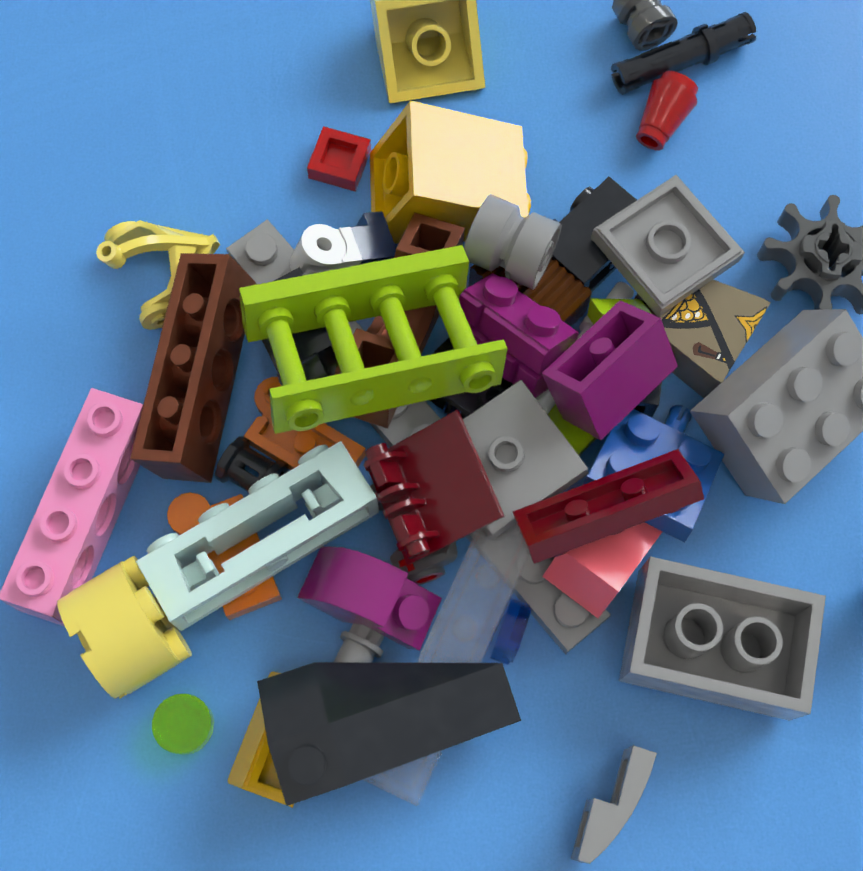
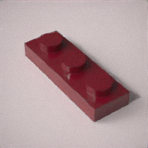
(608, 505)

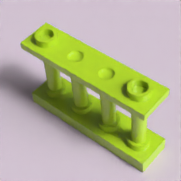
(360, 293)

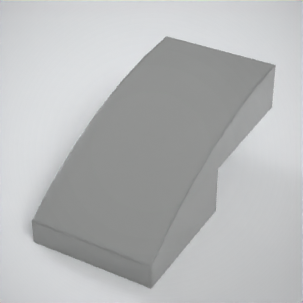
(605, 820)

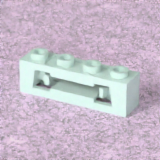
(189, 581)

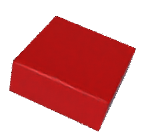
(339, 158)

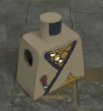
(710, 332)

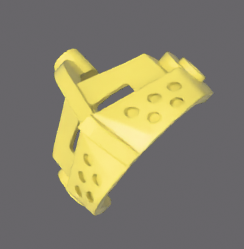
(140, 237)

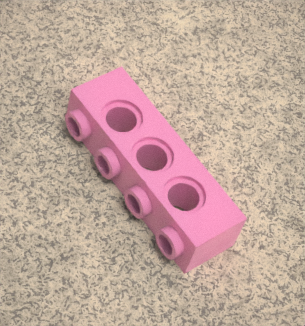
(76, 508)

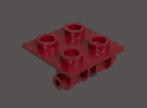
(432, 487)

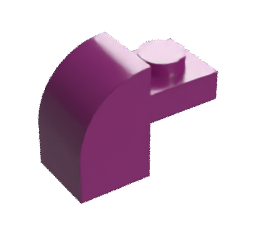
(370, 594)

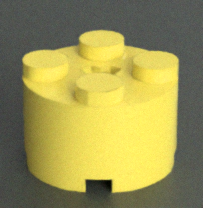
(122, 629)

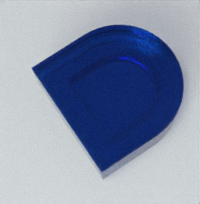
(511, 631)

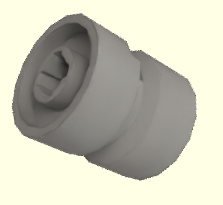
(511, 241)

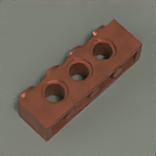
(193, 370)

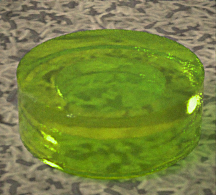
(182, 724)

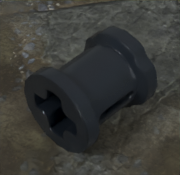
(238, 456)

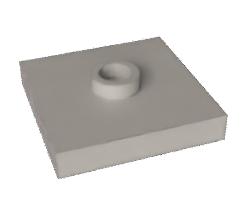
(667, 245)
(521, 452)

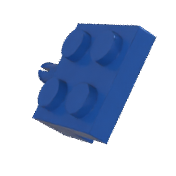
(644, 438)

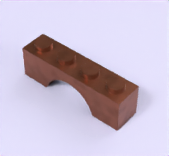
(374, 345)

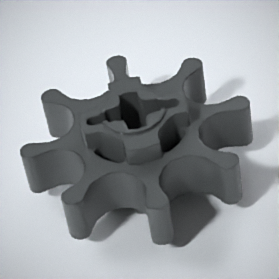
(810, 265)

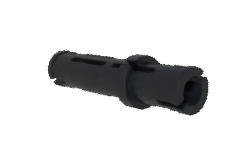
(700, 46)

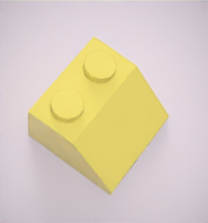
(428, 47)

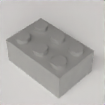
(789, 405)
(723, 639)

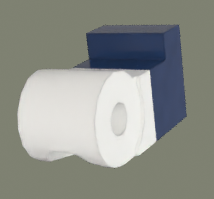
(328, 248)

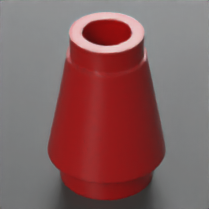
(666, 108)

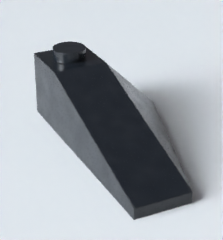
(360, 719)

